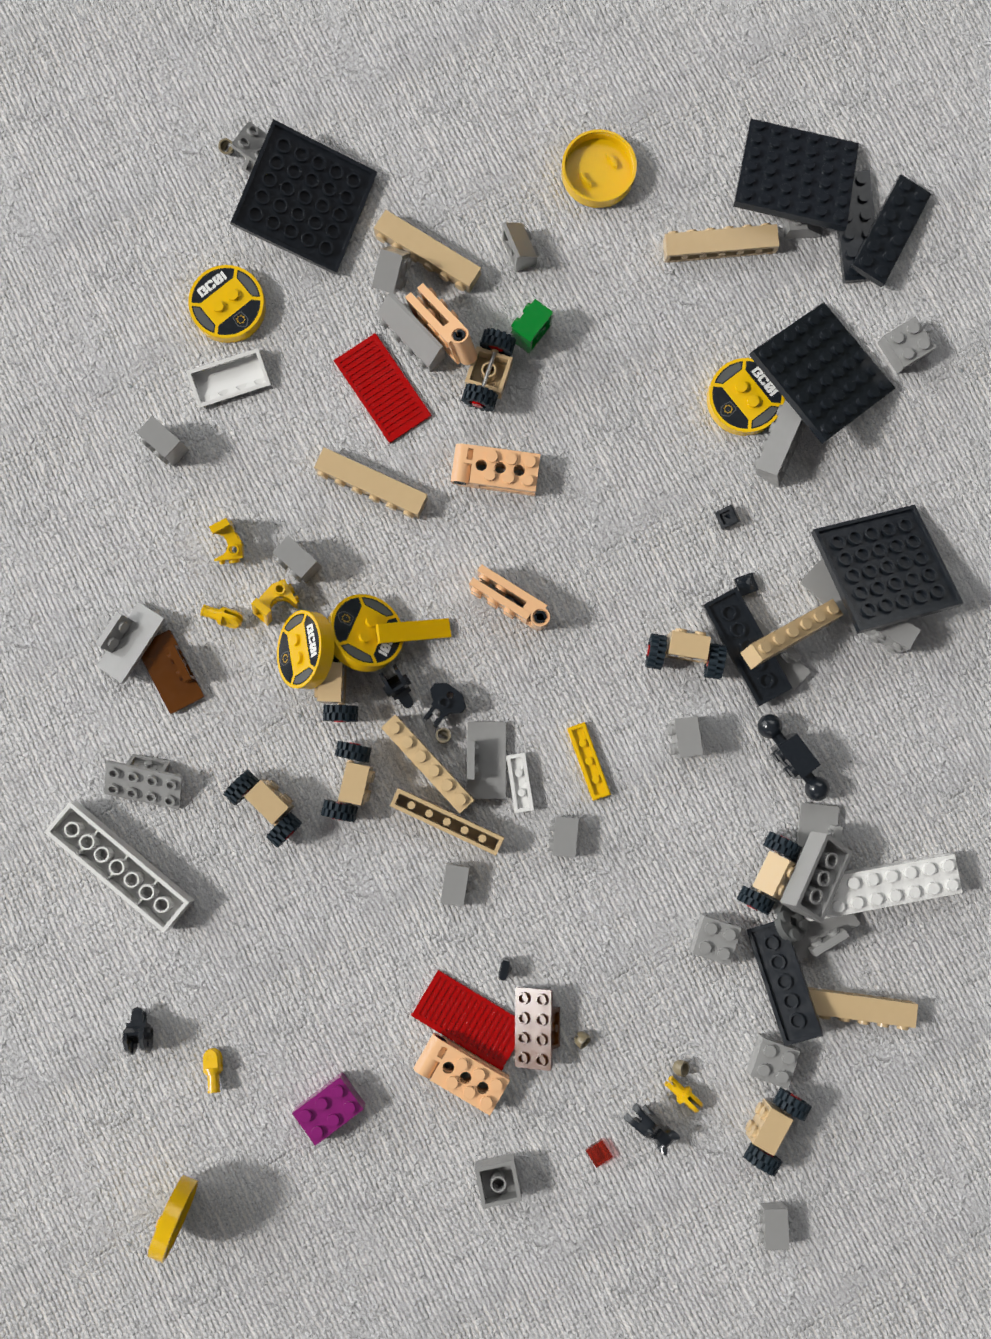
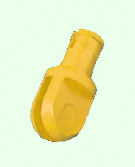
(223, 616)
(212, 1068)
(683, 1093)

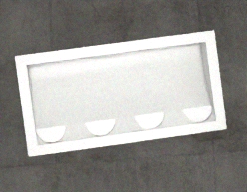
(228, 377)

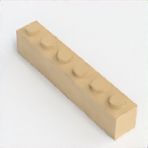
(720, 243)
(427, 251)
(370, 482)
(791, 634)
(428, 764)
(447, 821)
(864, 1008)

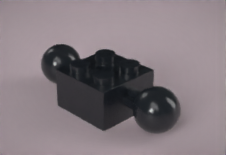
(794, 756)

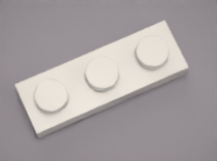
(519, 782)

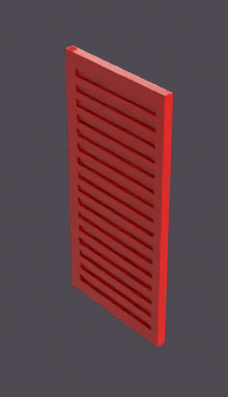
(382, 388)
(467, 1019)

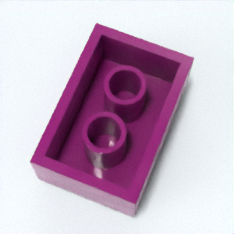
(328, 1108)

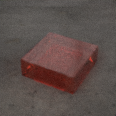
(599, 1153)

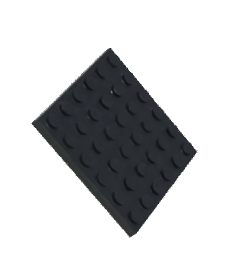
(796, 175)
(303, 197)
(822, 372)
(886, 568)

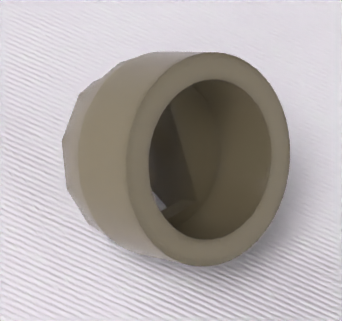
(223, 145)
(443, 732)
(582, 1039)
(681, 1068)

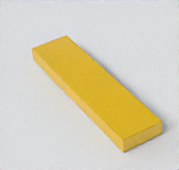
(413, 631)
(588, 761)

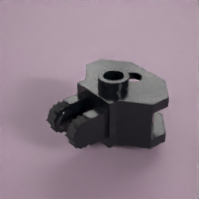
(398, 687)
(444, 704)
(138, 1032)

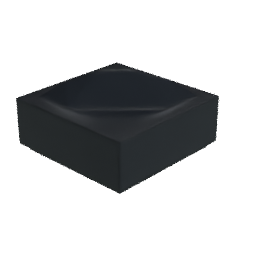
(727, 517)
(746, 584)
(505, 969)

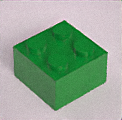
(531, 325)

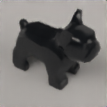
(652, 1127)

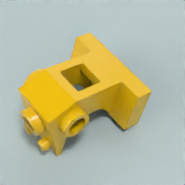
(226, 529)
(262, 606)

